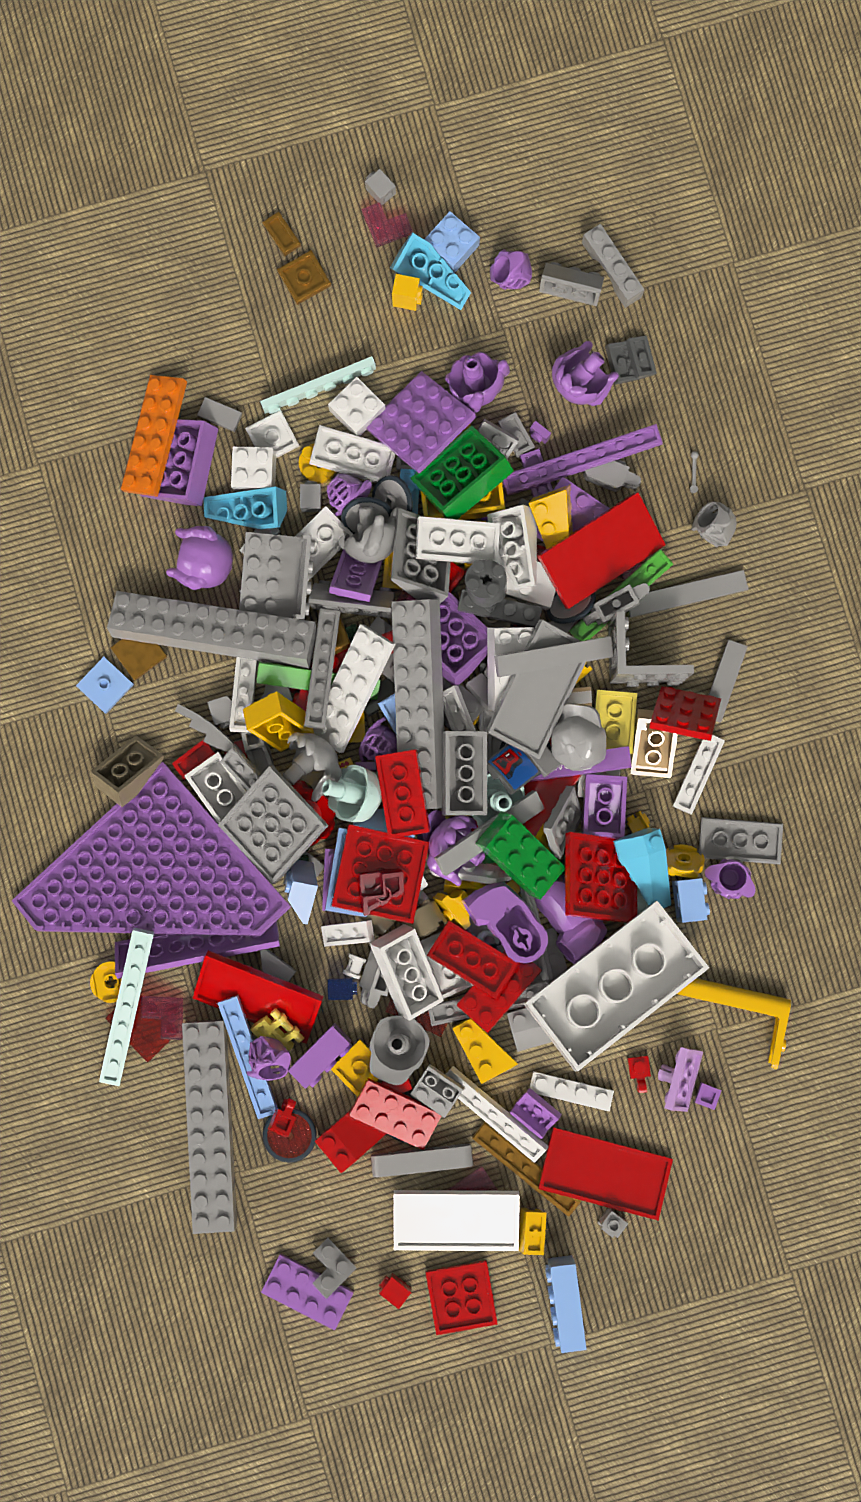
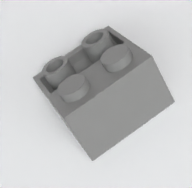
(437, 1091)

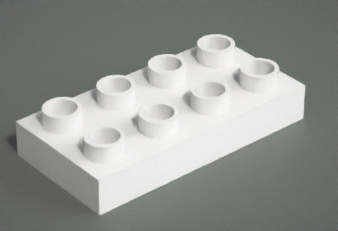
(616, 986)

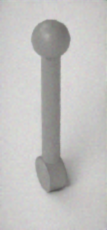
(693, 489)

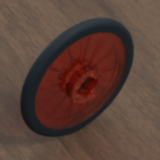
(296, 1148)

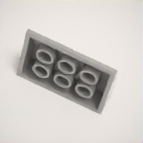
(417, 577)
(379, 604)

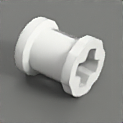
(354, 966)

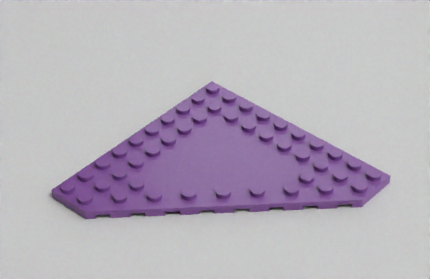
(153, 869)

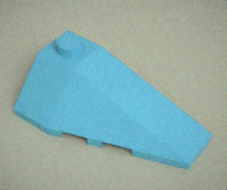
(420, 260)
(252, 508)
(646, 862)

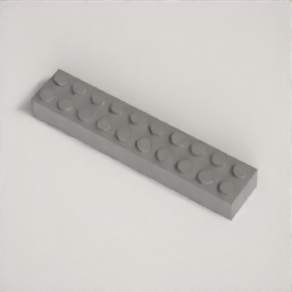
(212, 629)
(420, 689)
(209, 1126)

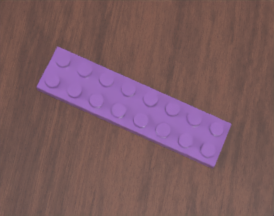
(185, 949)

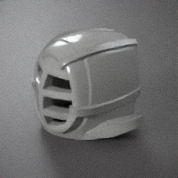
(715, 527)

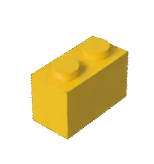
(407, 292)

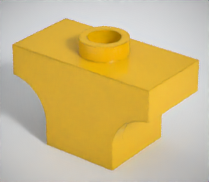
(453, 907)

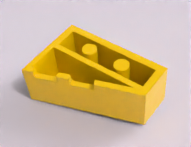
(553, 515)

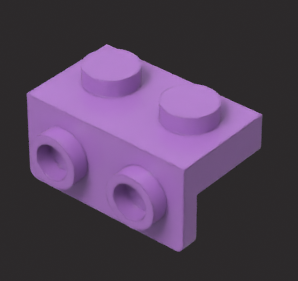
(535, 1113)

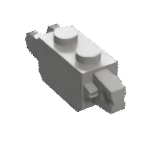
(613, 476)

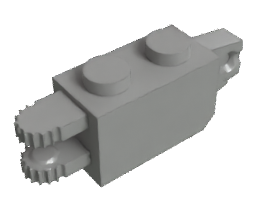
(622, 600)
(372, 983)

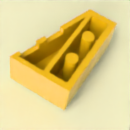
(482, 1050)

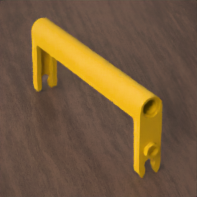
(748, 1000)

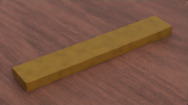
(520, 1165)

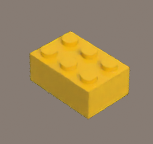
(275, 720)

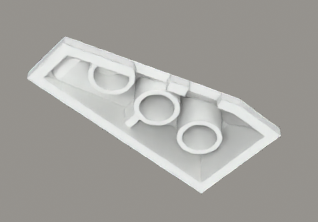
(518, 544)

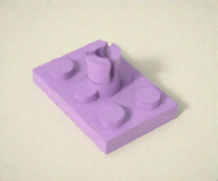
(681, 1078)

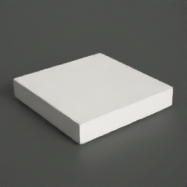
(273, 433)

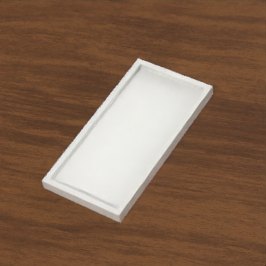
(456, 1220)

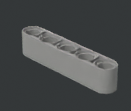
(421, 1160)

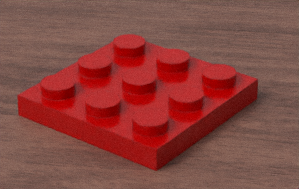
(685, 713)
(461, 1297)

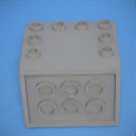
(276, 574)
(633, 675)

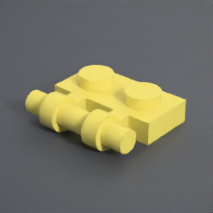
(269, 1028)

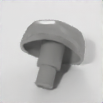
(579, 738)
(397, 1049)

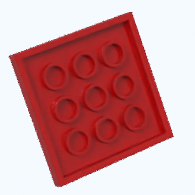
(373, 851)
(596, 880)

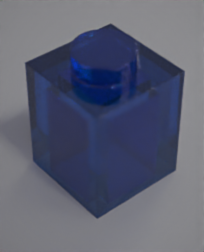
(341, 989)

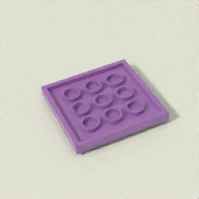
(421, 422)

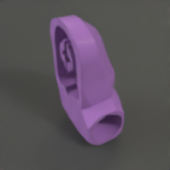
(508, 920)
(576, 934)

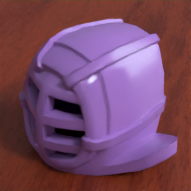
(511, 270)
(345, 489)
(378, 741)
(731, 879)
(266, 1053)

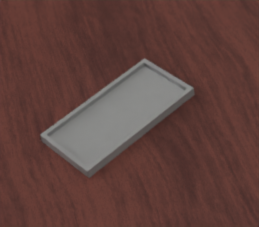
(535, 698)

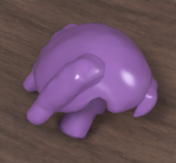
(580, 378)
(476, 379)
(202, 558)
(446, 835)

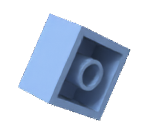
(453, 241)
(690, 900)

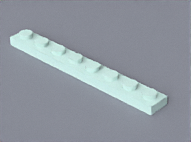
(126, 1006)

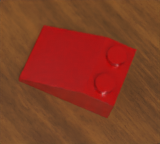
(347, 1141)

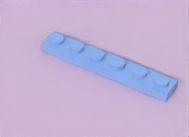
(240, 1037)

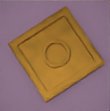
(304, 277)
(138, 656)

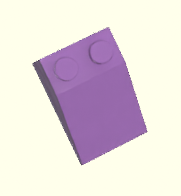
(604, 806)

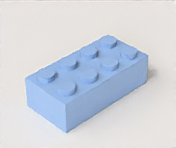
(567, 1306)

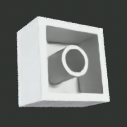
(356, 407)
(253, 468)

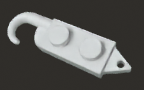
(482, 873)

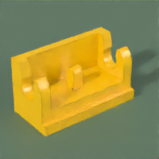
(532, 1231)

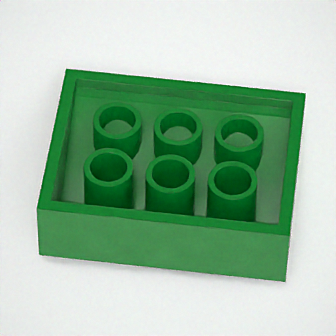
(462, 474)

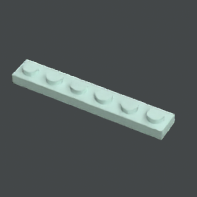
(310, 389)

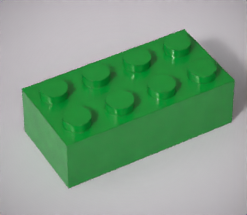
(520, 855)

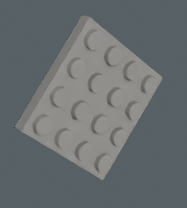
(272, 825)

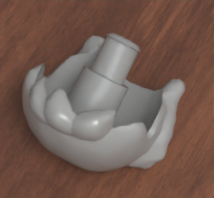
(373, 539)
(313, 762)

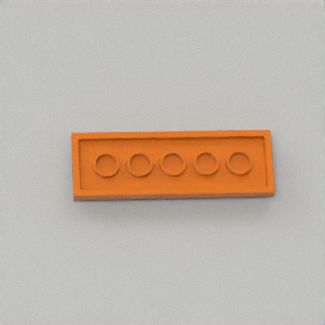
(154, 435)

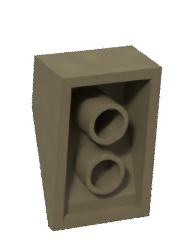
(127, 770)

